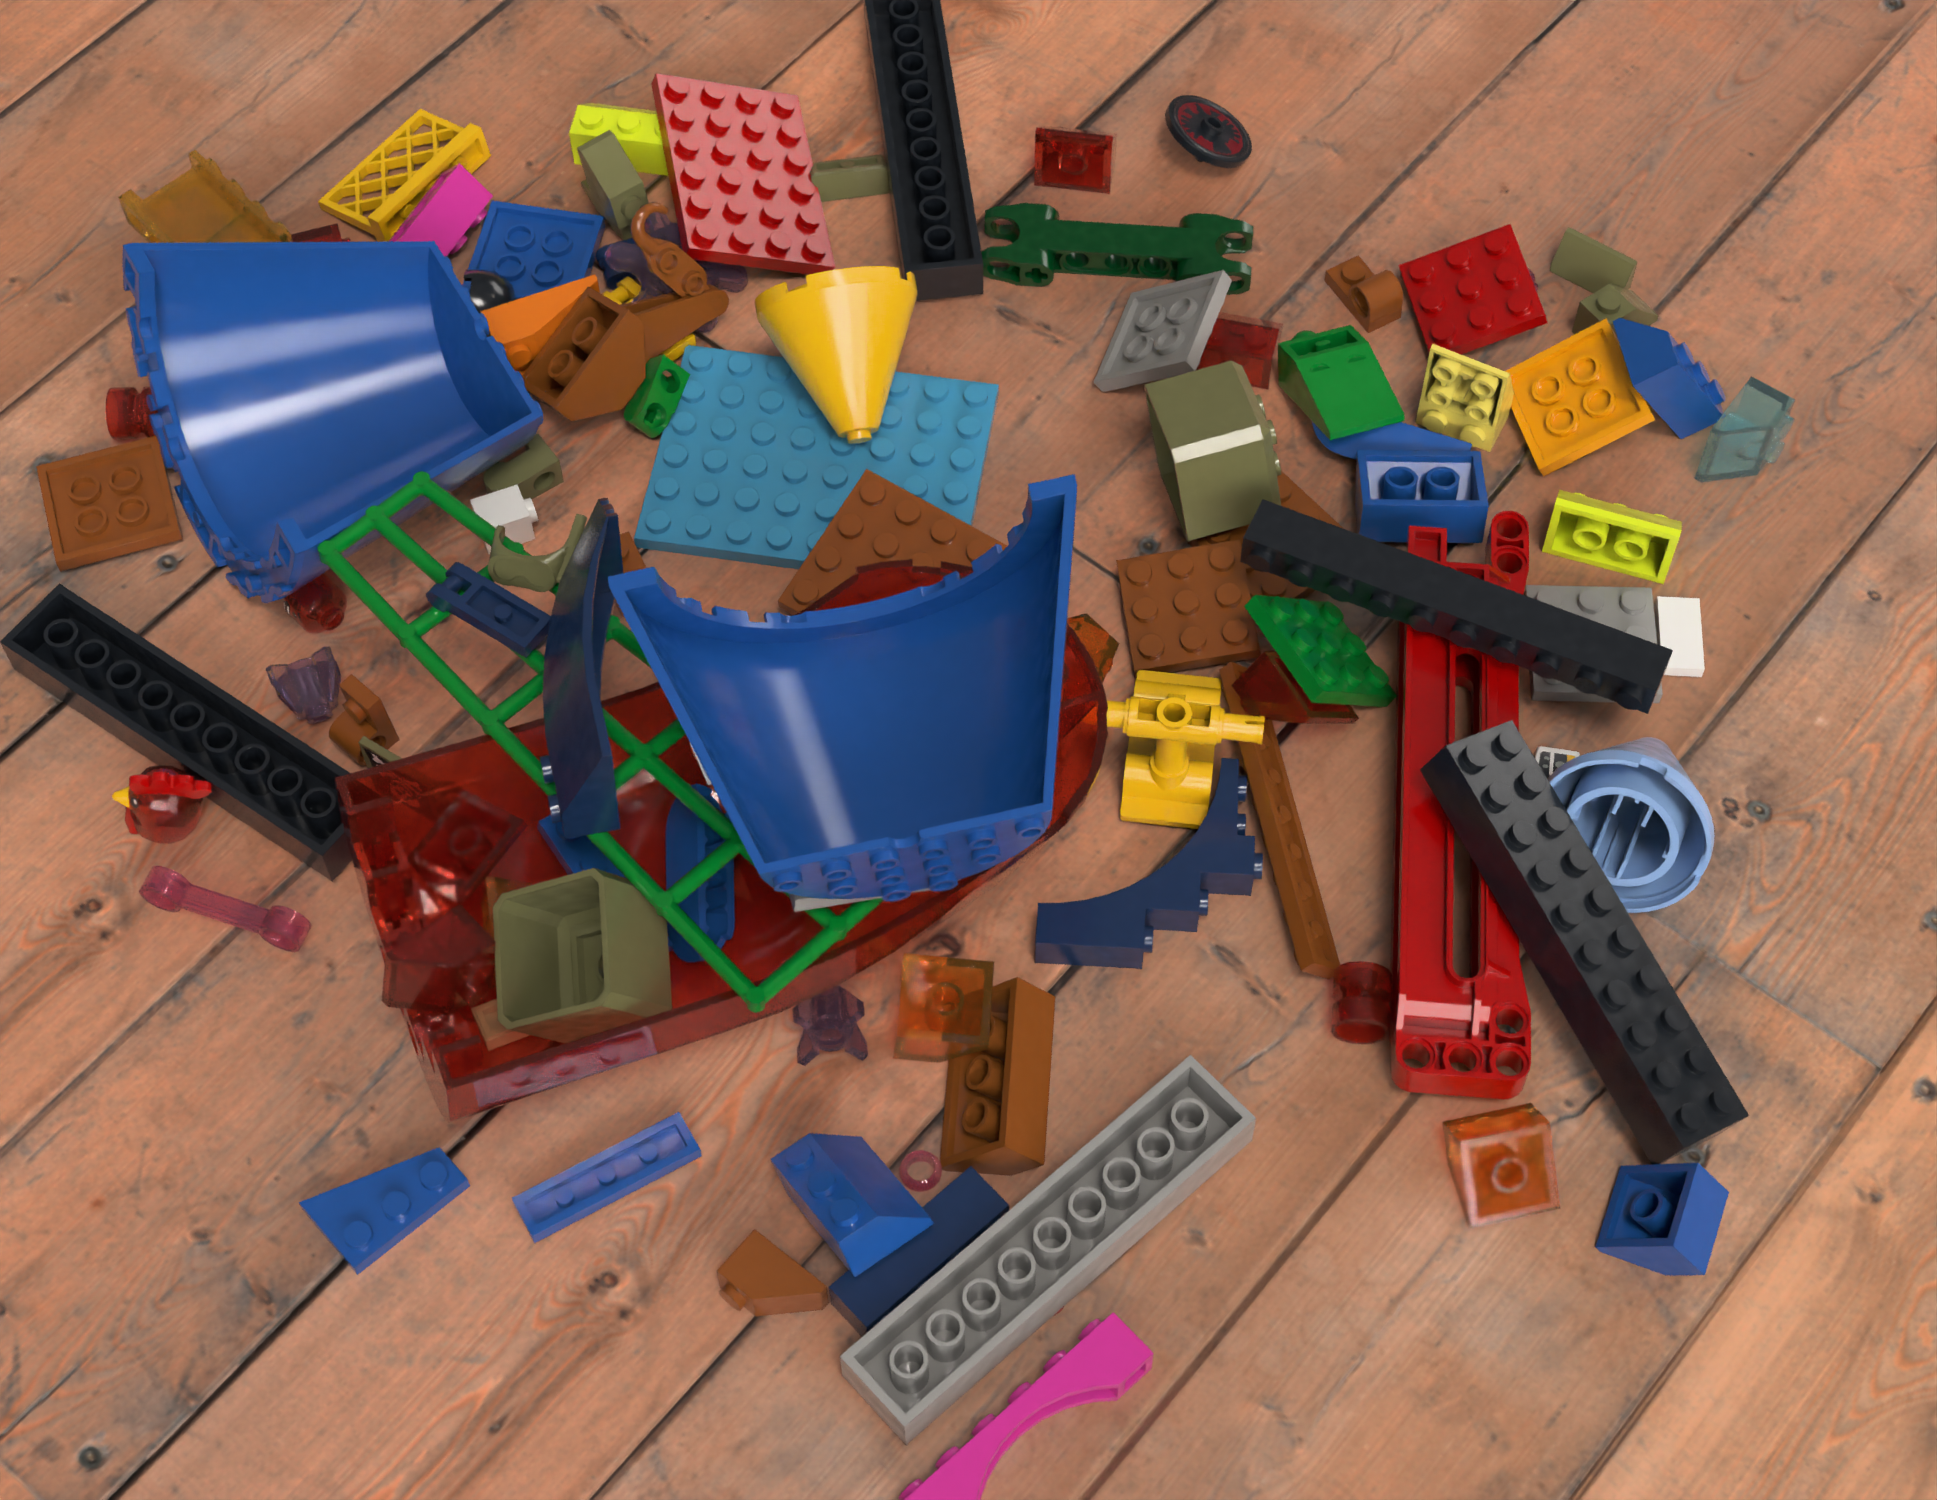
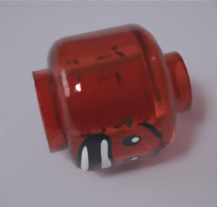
(316, 605)

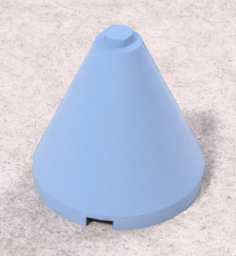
(1639, 820)

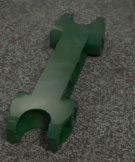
(1052, 246)

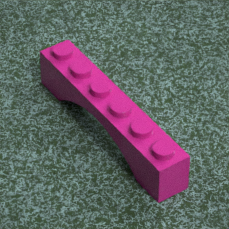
(1095, 1370)

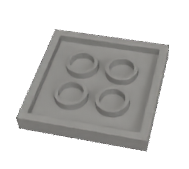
(1163, 331)
(1617, 607)

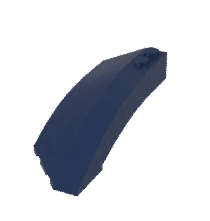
(574, 719)

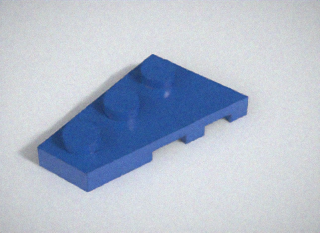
(384, 1207)

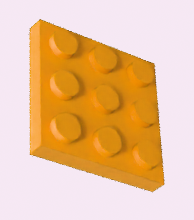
(1576, 398)

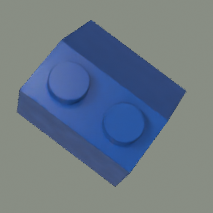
(1663, 1217)

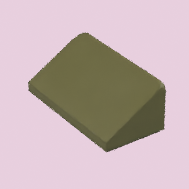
(850, 177)
(1591, 263)

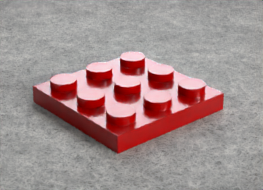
(1473, 292)

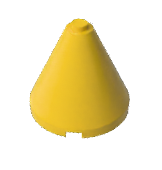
(843, 340)

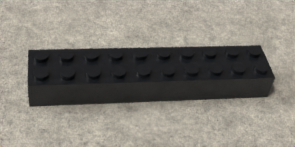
(924, 148)
(184, 723)
(1583, 942)

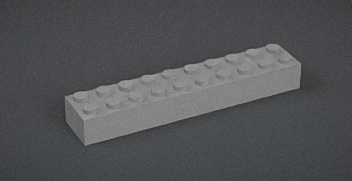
(1046, 1249)

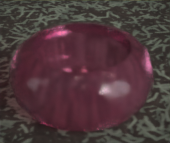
(920, 1156)

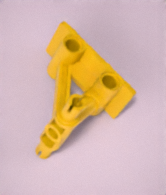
(1172, 745)

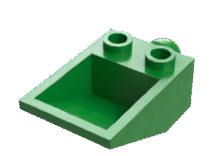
(1337, 382)

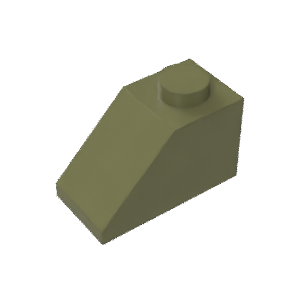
(612, 179)
(1612, 303)

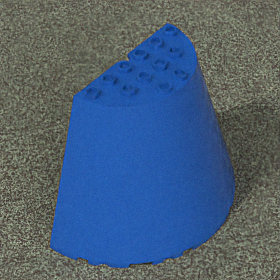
(313, 389)
(882, 733)

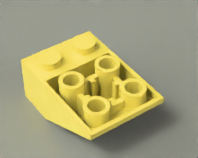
(1464, 398)

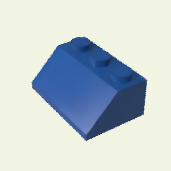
(1669, 378)
(1420, 490)
(850, 1198)

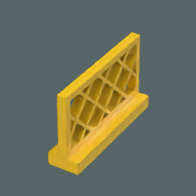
(466, 147)

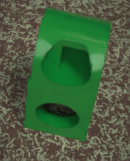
(656, 396)

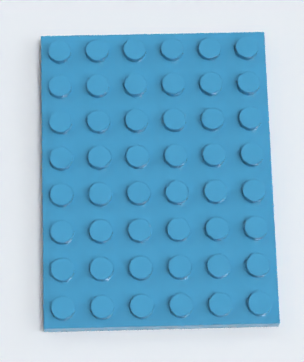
(762, 473)

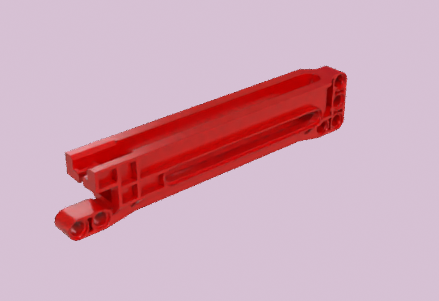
(1433, 1009)

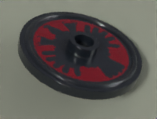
(1208, 131)

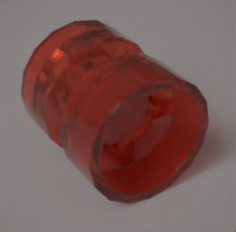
(128, 413)
(1361, 1002)

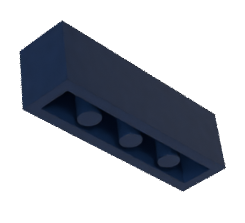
(958, 1218)

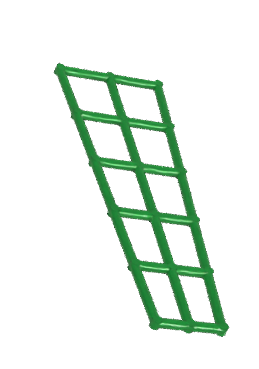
(640, 755)

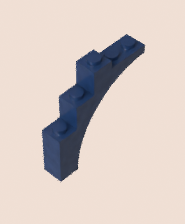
(1120, 925)

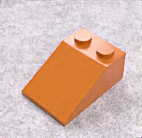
(530, 321)

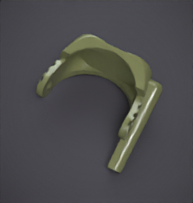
(532, 572)

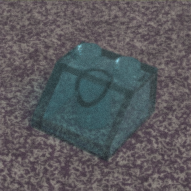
(1747, 433)

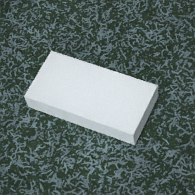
(1681, 630)

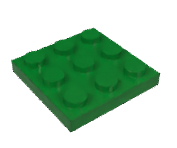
(1321, 651)

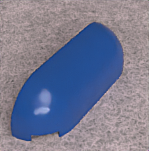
(1391, 437)
(714, 901)

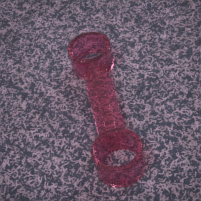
(277, 926)

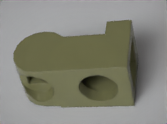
(532, 471)

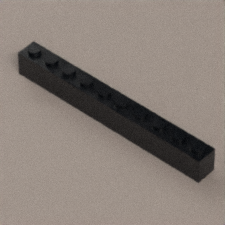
(1455, 606)

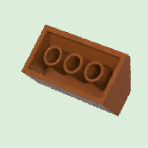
(1002, 1094)

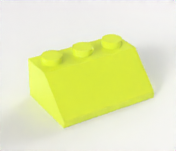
(633, 127)
(1612, 536)

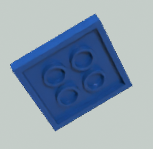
(537, 246)

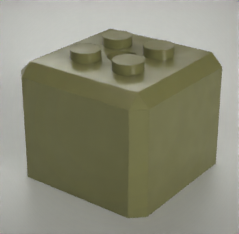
(1213, 448)
(579, 957)

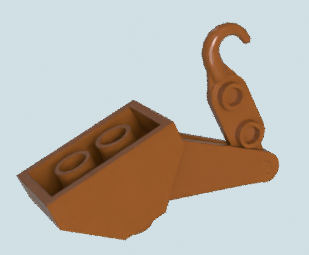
(603, 347)

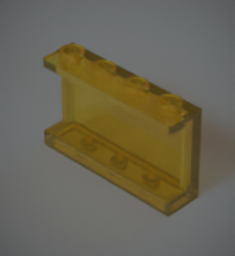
(201, 209)

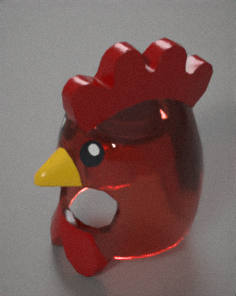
(164, 802)

